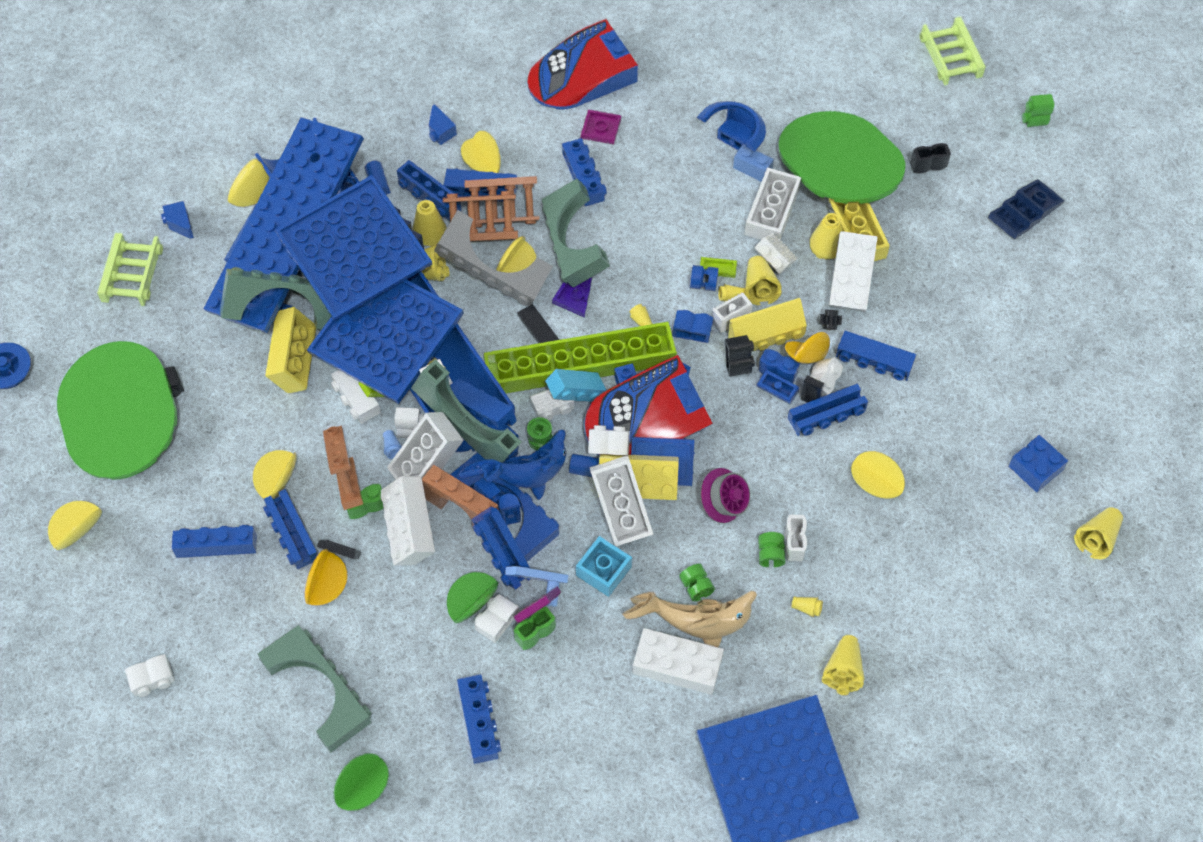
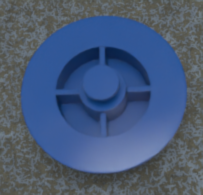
(14, 364)

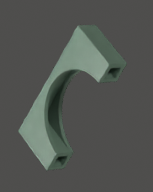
(559, 209)
(243, 286)
(297, 650)

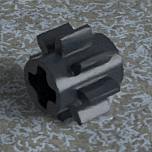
(830, 319)

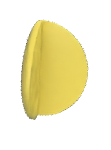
(481, 153)
(248, 184)
(517, 256)
(273, 472)
(878, 475)
(72, 523)

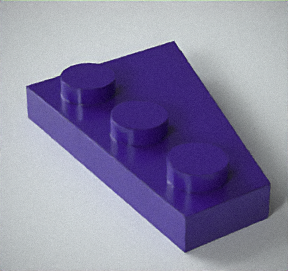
(573, 298)

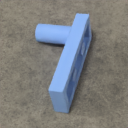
(552, 579)

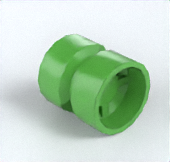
(539, 432)
(771, 549)
(695, 579)

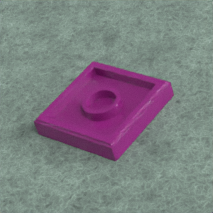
(601, 126)
(537, 604)

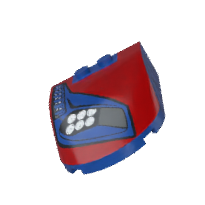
(582, 68)
(651, 404)

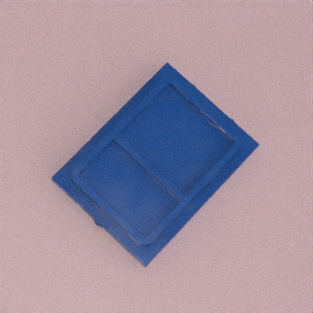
(669, 447)

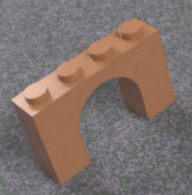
(442, 487)

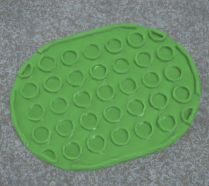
(841, 157)
(116, 410)

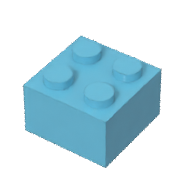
(603, 566)

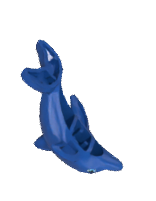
(524, 471)

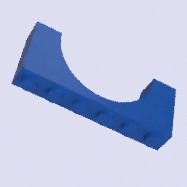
(537, 527)

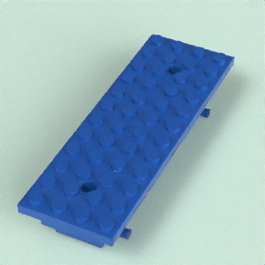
(304, 177)

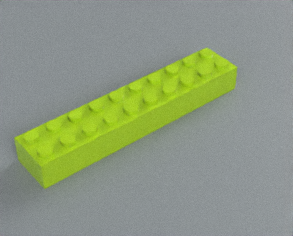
(531, 365)

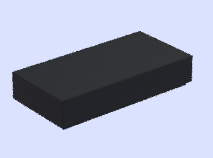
(811, 389)
(339, 549)

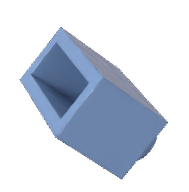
(752, 163)

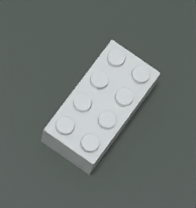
(772, 204)
(853, 271)
(428, 445)
(621, 500)
(407, 521)
(677, 661)

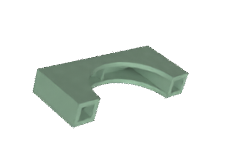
(436, 391)

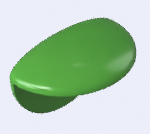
(469, 595)
(361, 782)

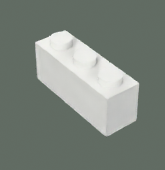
(361, 406)

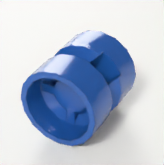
(698, 275)

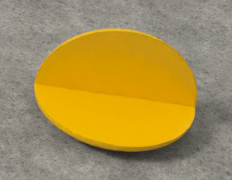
(811, 351)
(325, 579)

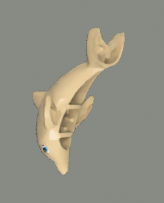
(707, 620)

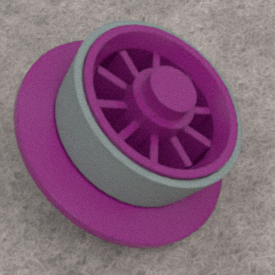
(725, 495)

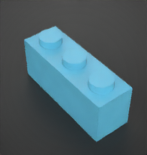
(575, 385)

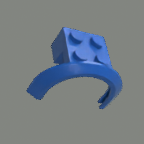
(741, 125)

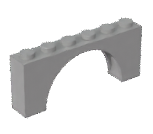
(457, 248)

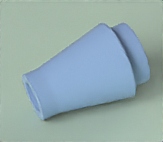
(391, 444)

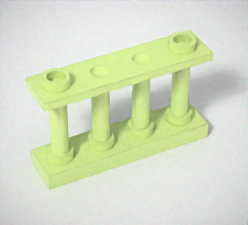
(963, 41)
(116, 260)

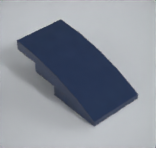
(1026, 208)

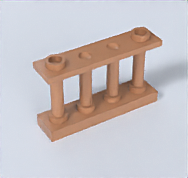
(510, 184)
(490, 232)
(342, 467)

